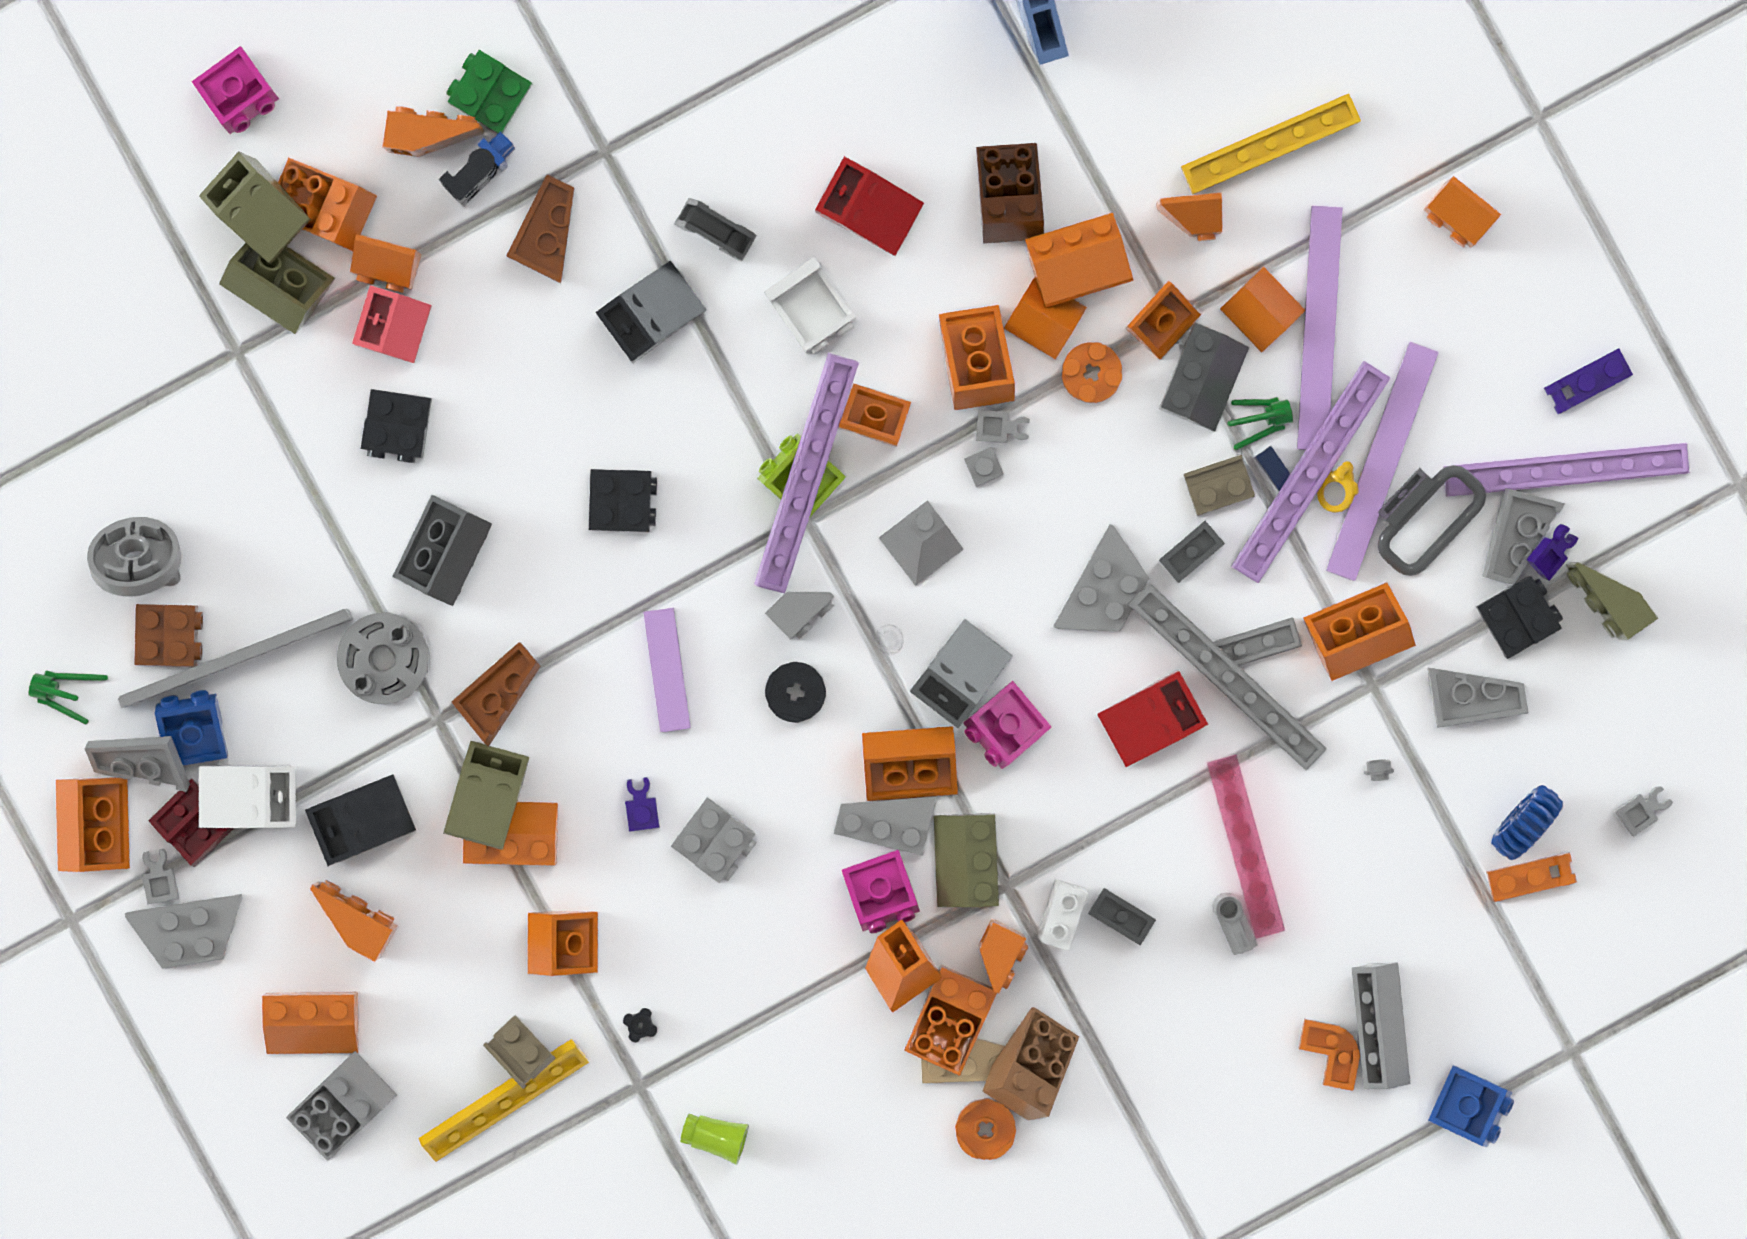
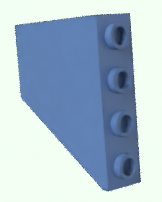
(1043, 29)

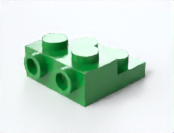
(488, 91)

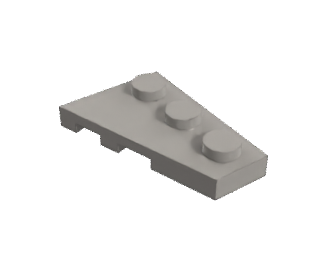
(1518, 530)
(1473, 698)
(139, 757)
(888, 823)

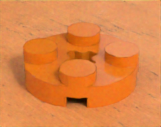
(1086, 389)
(982, 1146)

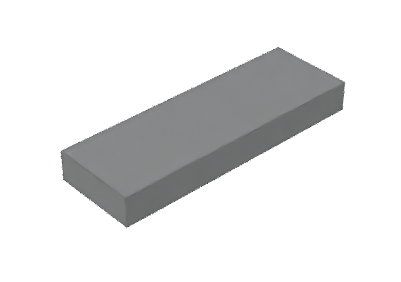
(1261, 642)

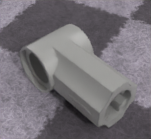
(1235, 925)

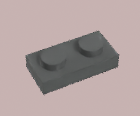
(1191, 551)
(1122, 916)

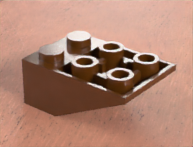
(1009, 192)

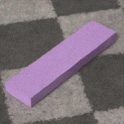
(667, 670)

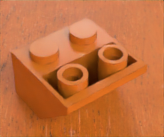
(999, 950)
(900, 966)

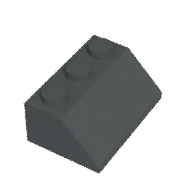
(1204, 377)
(442, 550)

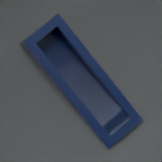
(1273, 467)

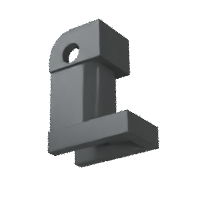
(728, 236)

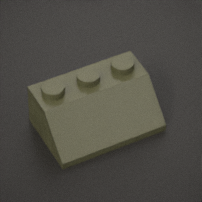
(281, 290)
(966, 860)

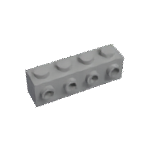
(1381, 1025)

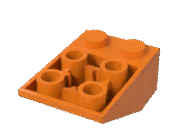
(420, 134)
(333, 205)
(358, 926)
(950, 1020)

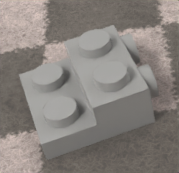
(714, 841)

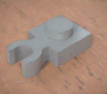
(994, 426)
(1639, 813)
(159, 883)

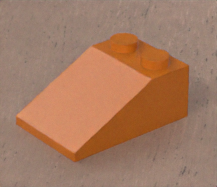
(977, 357)

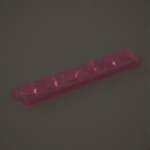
(1245, 846)

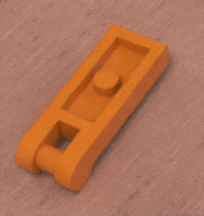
(1530, 877)

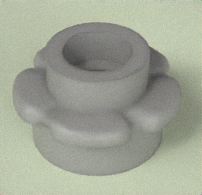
(1379, 769)

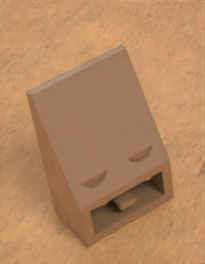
(1032, 1066)

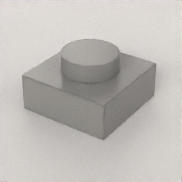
(984, 466)

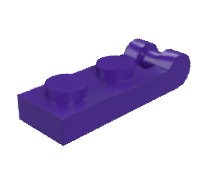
(1589, 380)

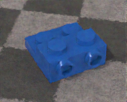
(194, 726)
(1471, 1107)

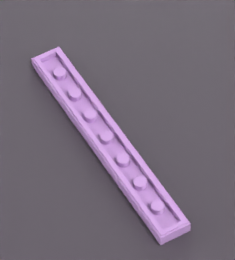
(1319, 321)
(1382, 461)
(1574, 469)
(1311, 471)
(806, 473)

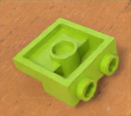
(776, 472)

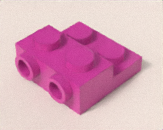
(236, 91)
(1006, 726)
(881, 892)

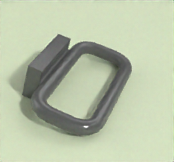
(1409, 501)

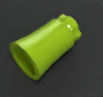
(715, 1136)

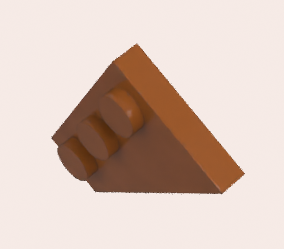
(545, 230)
(496, 692)

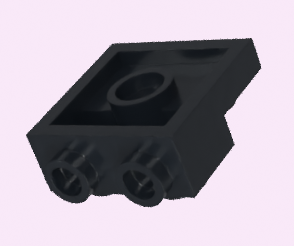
(396, 425)
(621, 500)
(1520, 616)

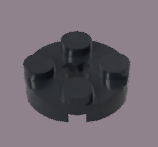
(804, 707)

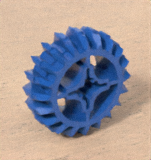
(1527, 822)

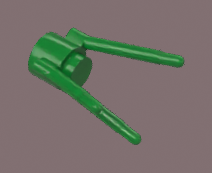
(1278, 413)
(46, 688)

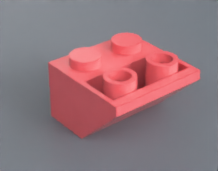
(391, 324)

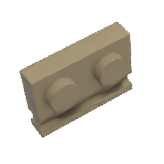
(1219, 485)
(519, 1051)

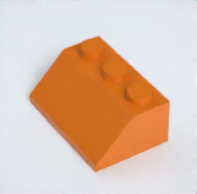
(1079, 260)
(1359, 631)
(910, 763)
(92, 824)
(529, 841)
(310, 1022)

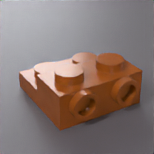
(167, 635)

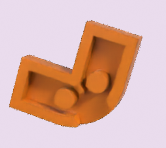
(1338, 1045)

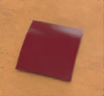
(180, 826)

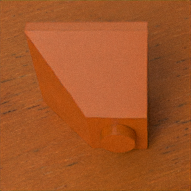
(1194, 214)

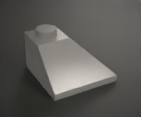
(921, 543)

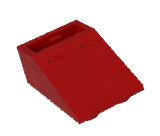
(869, 206)
(1152, 718)

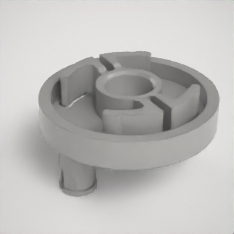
(136, 575)
(366, 679)

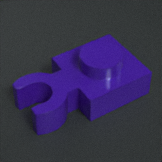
(1549, 554)
(641, 811)

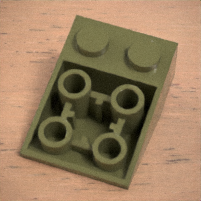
(254, 206)
(1620, 606)
(486, 795)

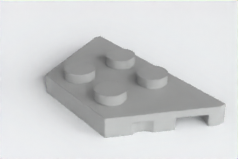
(1104, 588)
(187, 930)

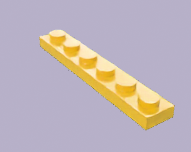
(1270, 144)
(500, 1103)

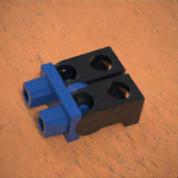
(479, 170)

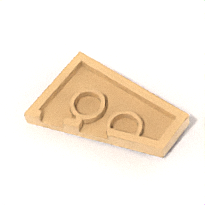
(975, 1069)

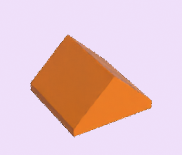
(1262, 309)
(1163, 320)
(1042, 326)
(874, 415)

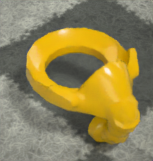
(1344, 476)

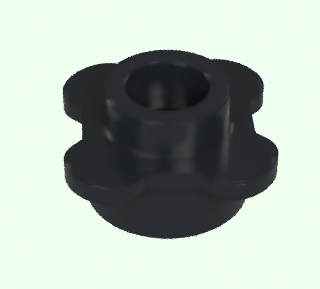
(644, 1017)

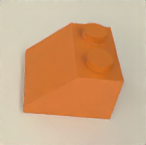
(1461, 212)
(384, 262)
(562, 942)

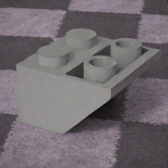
(796, 609)

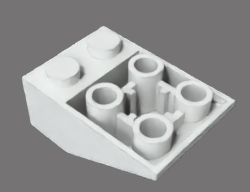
(247, 796)

